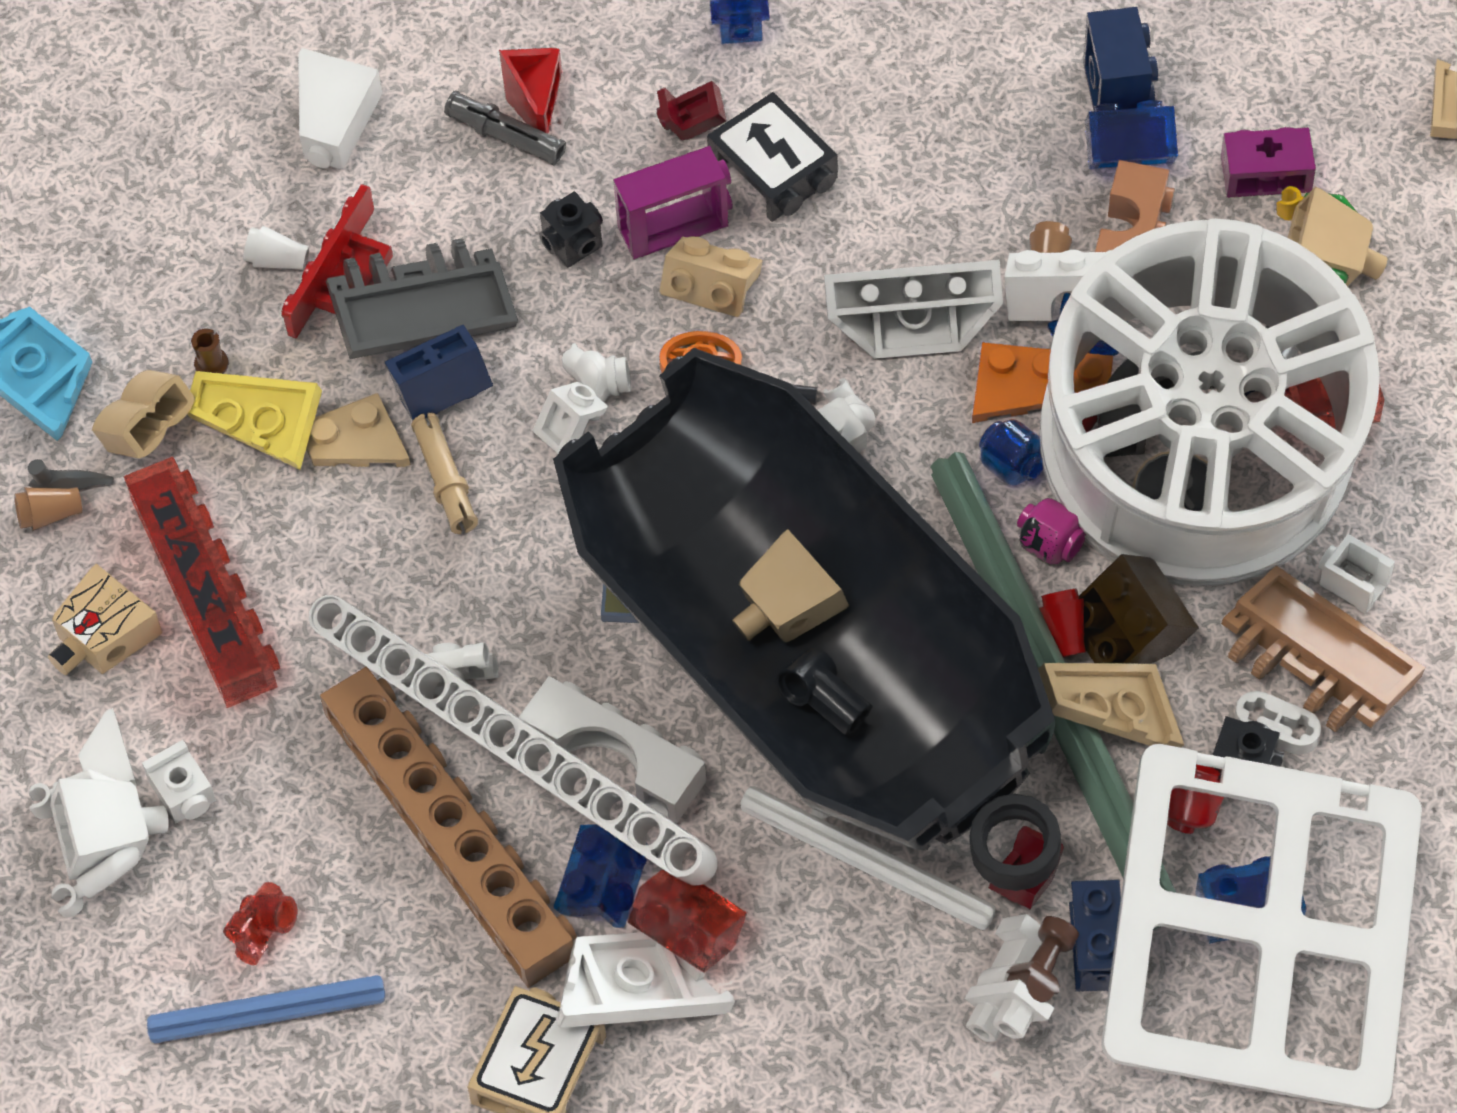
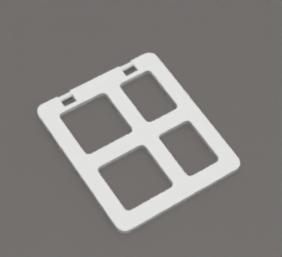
(1276, 929)

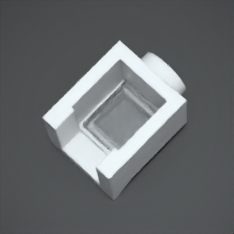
(1355, 572)

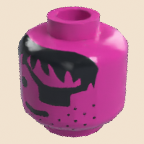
(1050, 531)

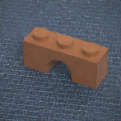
(1138, 197)

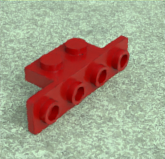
(338, 244)

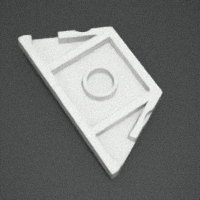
(633, 981)

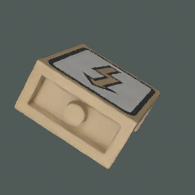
(531, 1060)

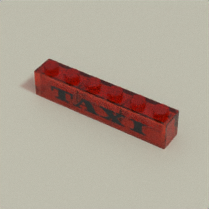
(201, 582)

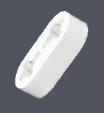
(1282, 717)

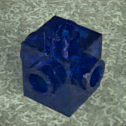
(739, 19)

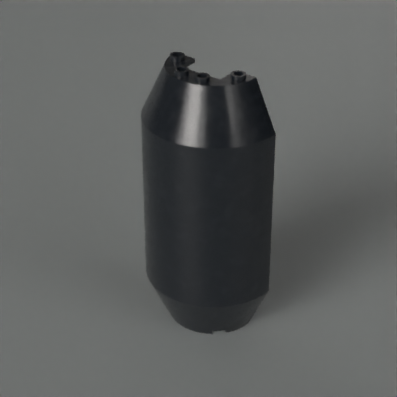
(700, 495)

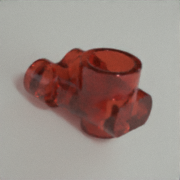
(257, 920)

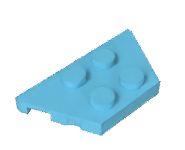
(40, 370)

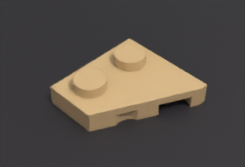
(356, 436)

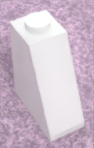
(333, 106)

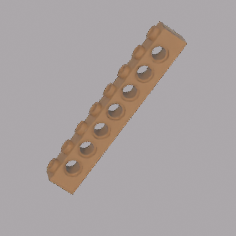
(530, 953)

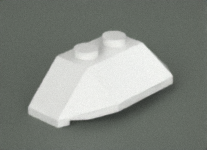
(914, 306)

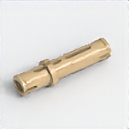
(449, 487)

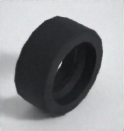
(1009, 808)

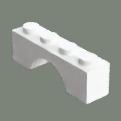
(666, 774)

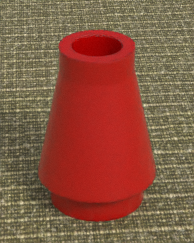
(1065, 620)

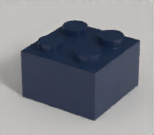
(1118, 58)

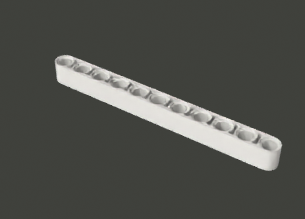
(527, 745)

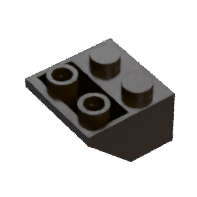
(1133, 614)

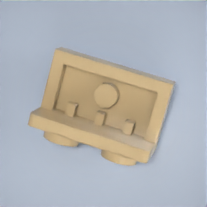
(709, 275)

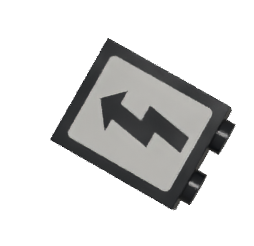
(776, 155)

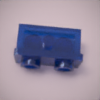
(600, 877)

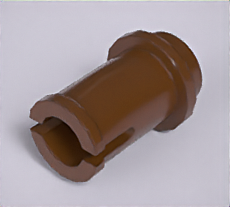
(208, 352)

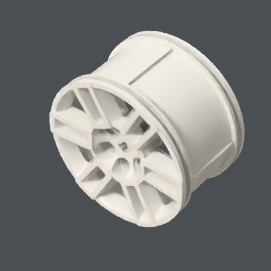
(1230, 279)

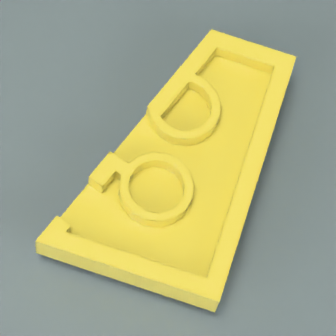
(258, 411)

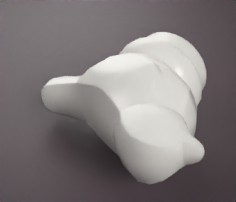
(599, 373)

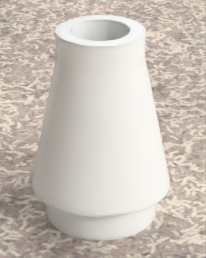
(273, 250)

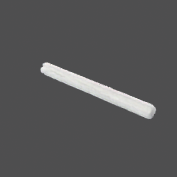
(868, 858)

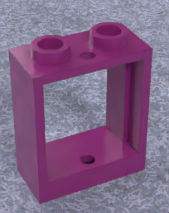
(665, 182)

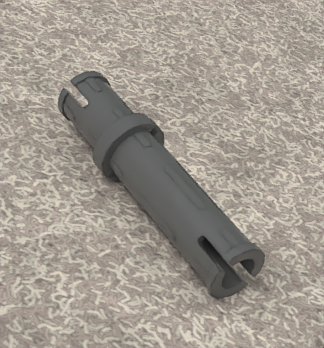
(490, 121)

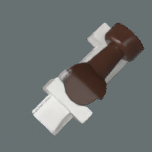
(1020, 978)

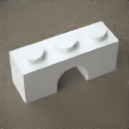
(1037, 279)

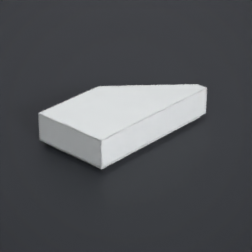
(106, 750)

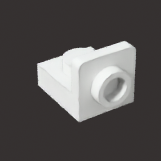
(567, 414)

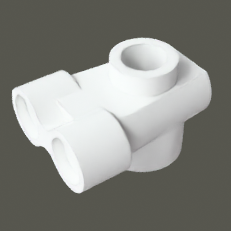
(468, 662)

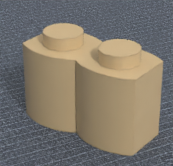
(143, 413)

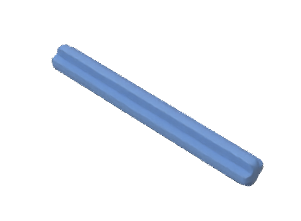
(265, 1009)

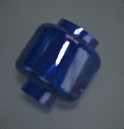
(1011, 452)

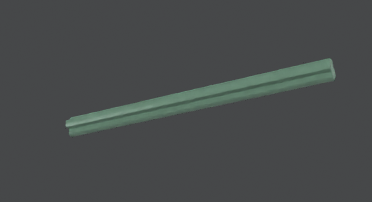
(999, 569)

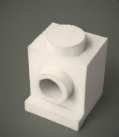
(166, 776)

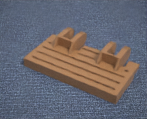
(1319, 641)

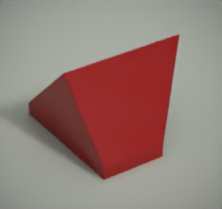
(532, 83)

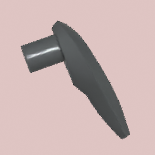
(64, 479)

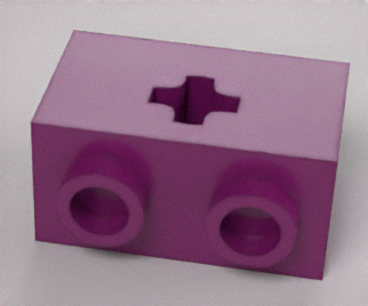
(1267, 161)

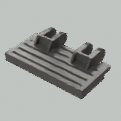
(420, 301)

